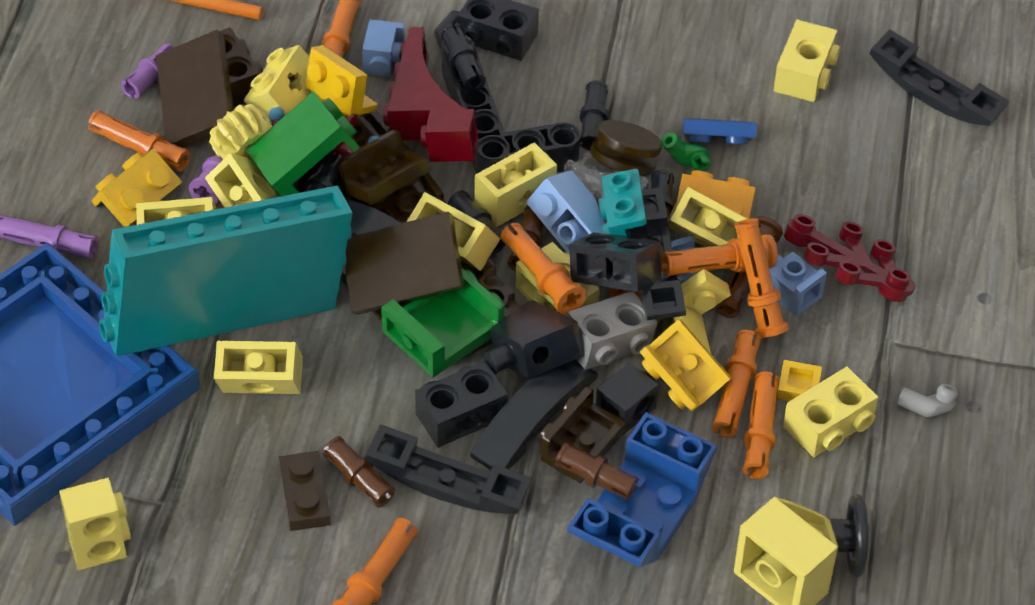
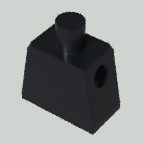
(533, 341)

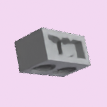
(612, 329)

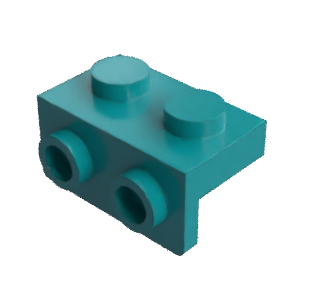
(622, 202)

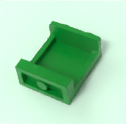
(300, 142)
(443, 326)

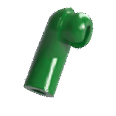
(686, 153)

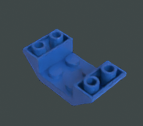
(670, 476)

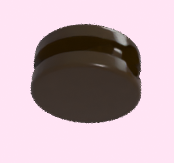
(626, 147)

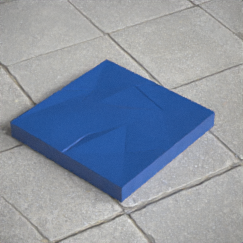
(62, 385)

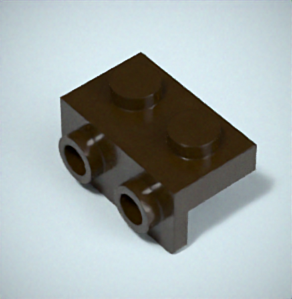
(381, 168)
(584, 427)

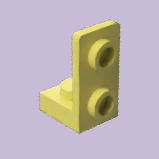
(701, 294)

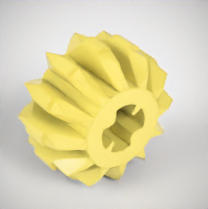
(238, 131)

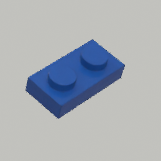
(735, 131)

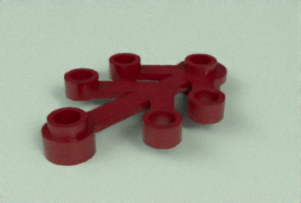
(891, 282)

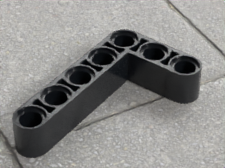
(557, 140)

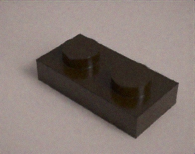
(304, 490)

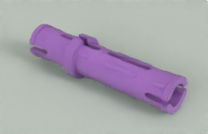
(58, 237)

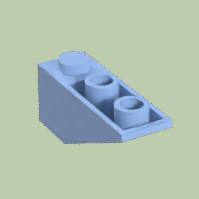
(566, 208)

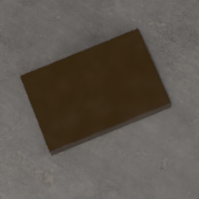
(194, 88)
(403, 263)

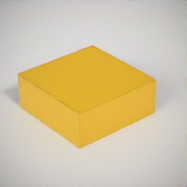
(797, 379)

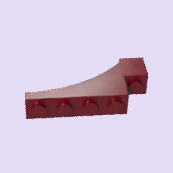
(424, 111)

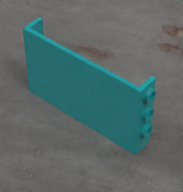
(224, 270)

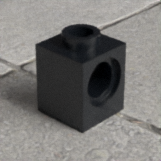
(628, 394)

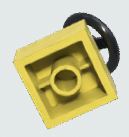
(792, 550)

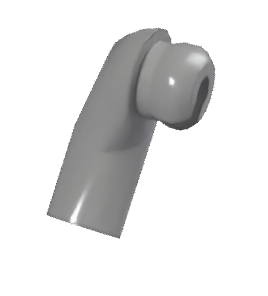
(929, 405)

